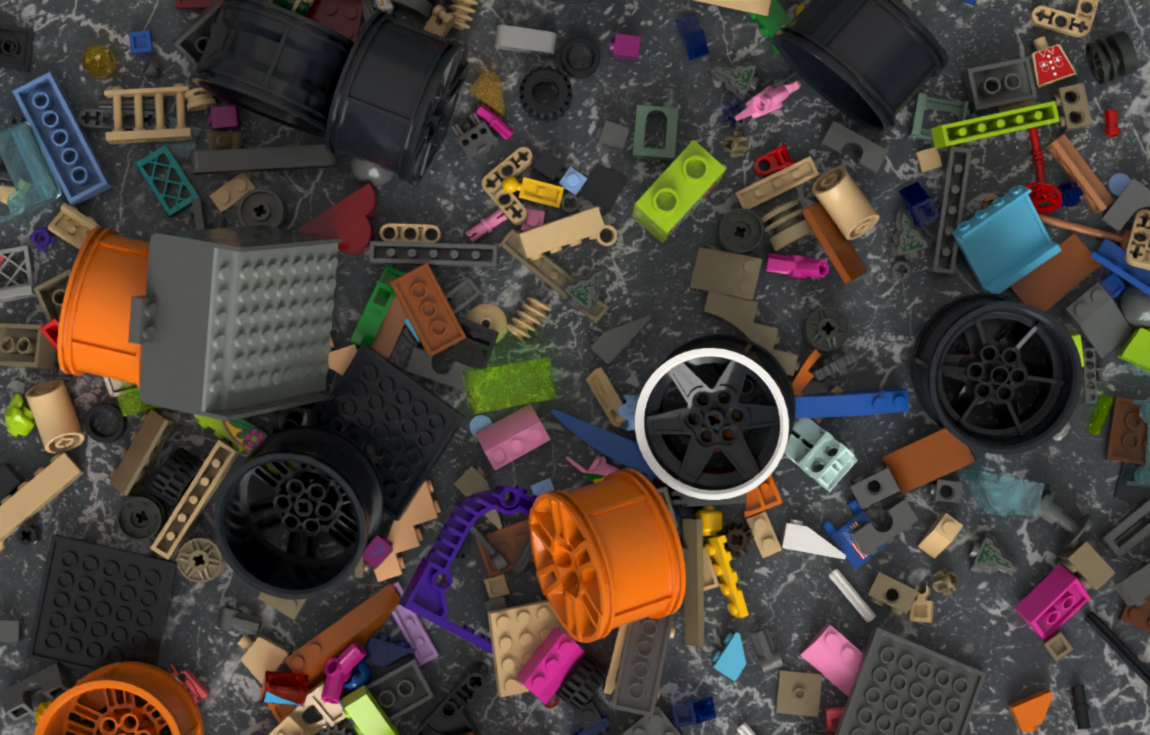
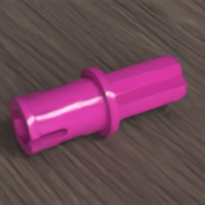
(494, 121)

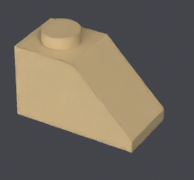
(940, 535)

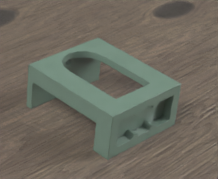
(921, 102)
(639, 150)

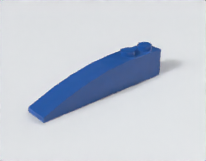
(852, 403)
(610, 444)

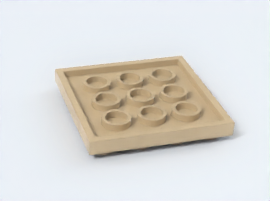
(515, 637)

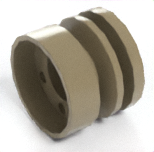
(785, 224)
(213, 558)

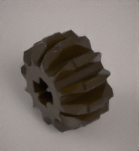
(744, 541)

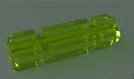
(1100, 415)

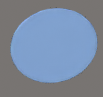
(1118, 183)
(479, 423)

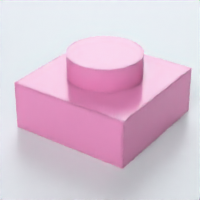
(534, 219)

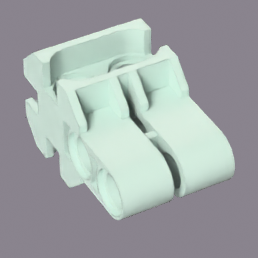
(821, 443)

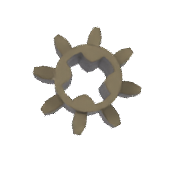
(735, 144)
(945, 581)

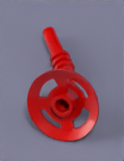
(1041, 191)

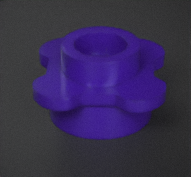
(43, 232)

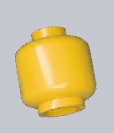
(711, 520)

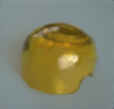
(99, 61)

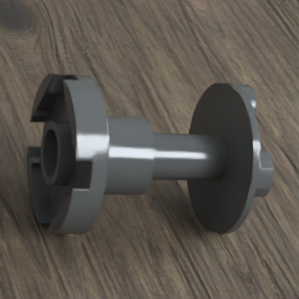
(1053, 512)

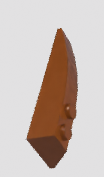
(353, 627)

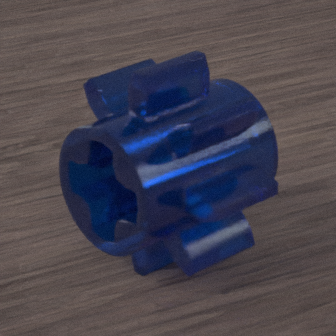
(729, 115)
(1070, 193)

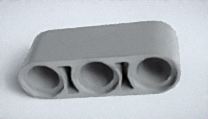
(525, 40)

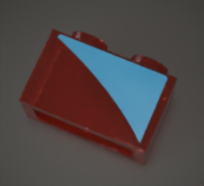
(284, 688)

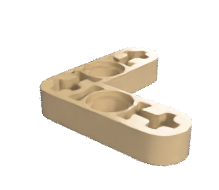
(1078, 17)
(498, 191)
(1143, 258)

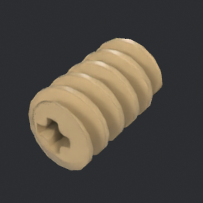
(460, 12)
(527, 318)

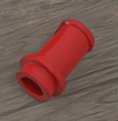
(1111, 123)

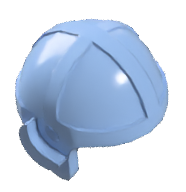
(628, 411)

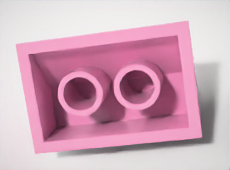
(512, 437)
(834, 657)

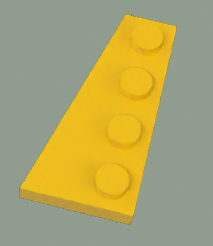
(728, 577)

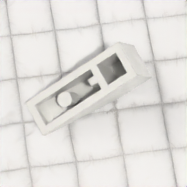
(804, 539)

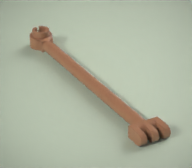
(1121, 239)

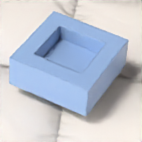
(572, 181)
(542, 487)

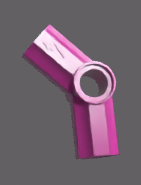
(797, 266)
(339, 672)

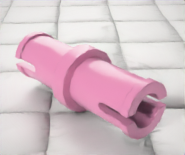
(486, 225)

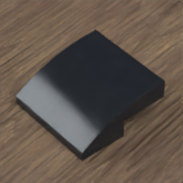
(476, 348)

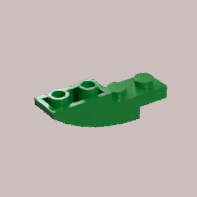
(376, 308)

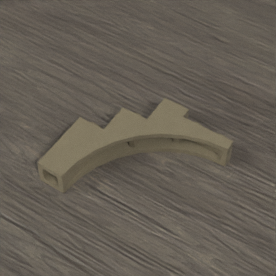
(741, 315)

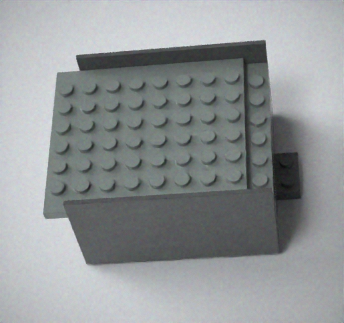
(235, 320)

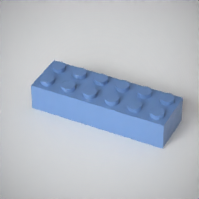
(62, 139)

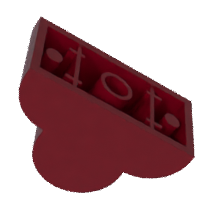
(349, 221)

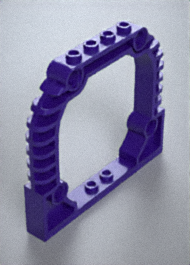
(428, 597)

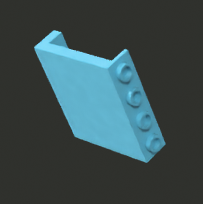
(1005, 241)

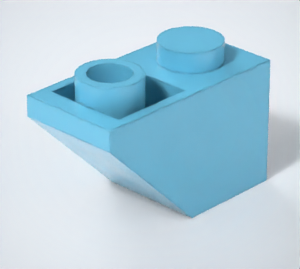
(731, 658)

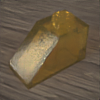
(489, 91)

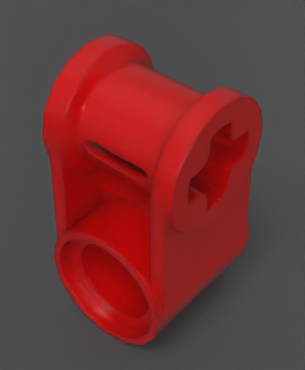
(776, 159)

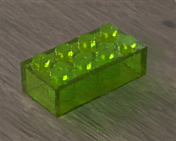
(509, 384)

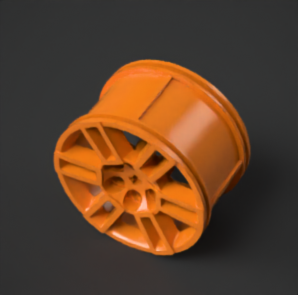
(98, 307)
(607, 554)
(134, 678)

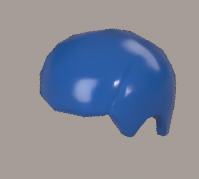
(360, 676)

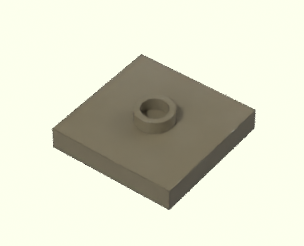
(798, 693)

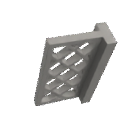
(17, 291)

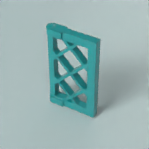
(150, 179)

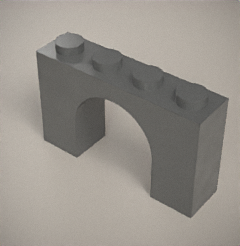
(1133, 198)

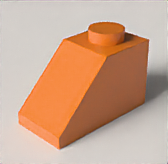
(1031, 710)

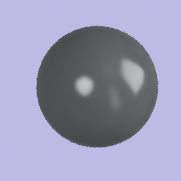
(369, 173)
(1135, 307)

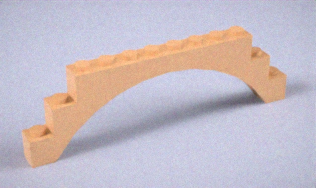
(422, 508)

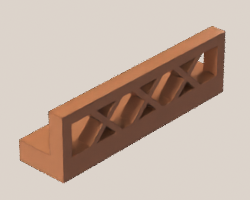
(1080, 172)

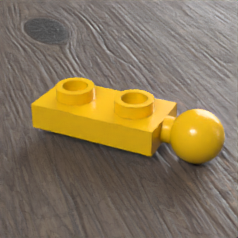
(534, 191)

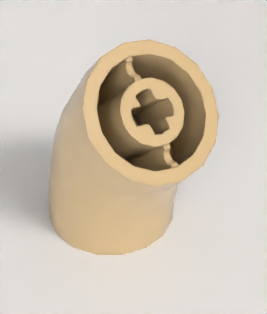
(845, 202)
(55, 416)

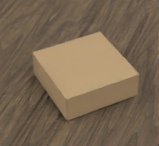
(928, 159)
(496, 586)

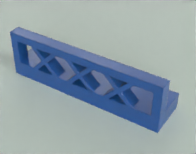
(1113, 258)

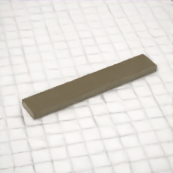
(548, 272)
(694, 582)

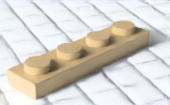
(777, 183)

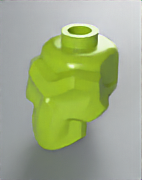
(18, 419)

